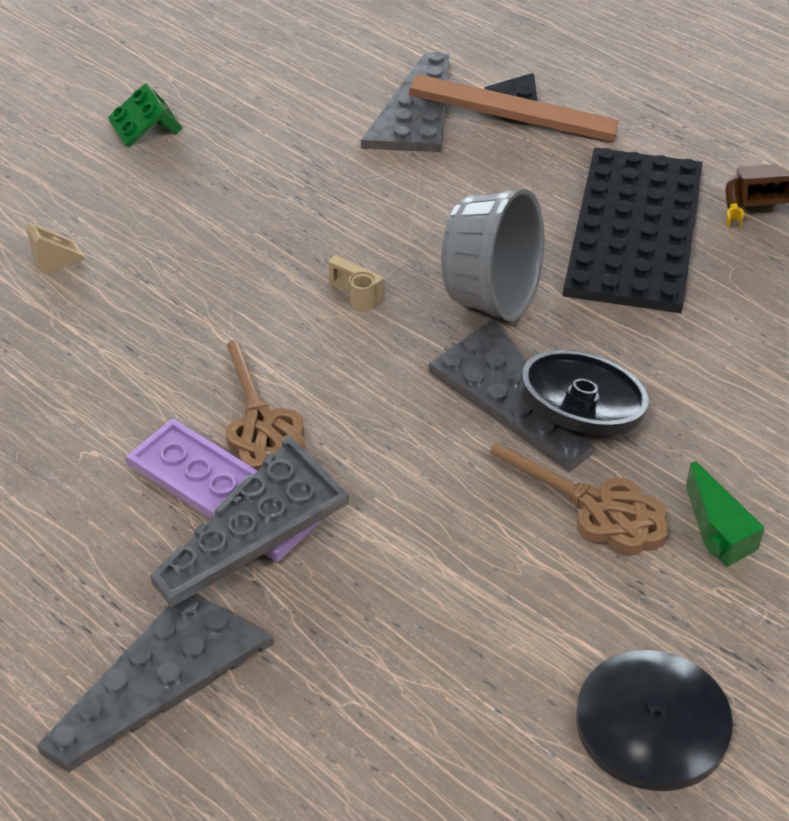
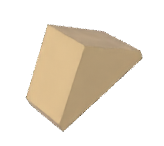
(51, 249)

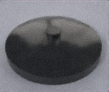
(583, 392)
(654, 720)

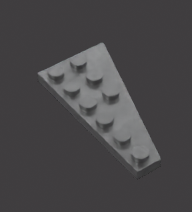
(409, 121)
(488, 374)
(256, 517)
(157, 672)

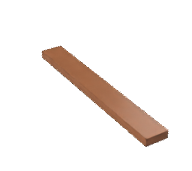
(514, 107)

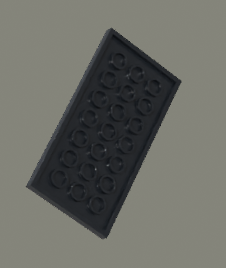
(634, 230)

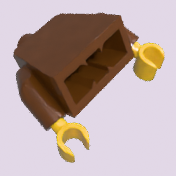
(755, 187)

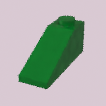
(723, 522)

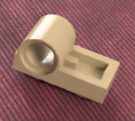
(363, 286)

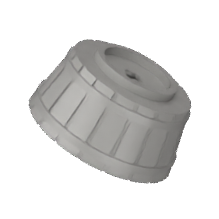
(494, 252)

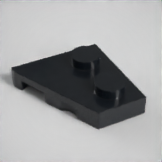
(520, 87)

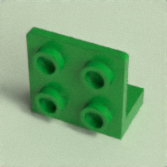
(140, 114)

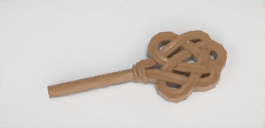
(272, 428)
(617, 510)

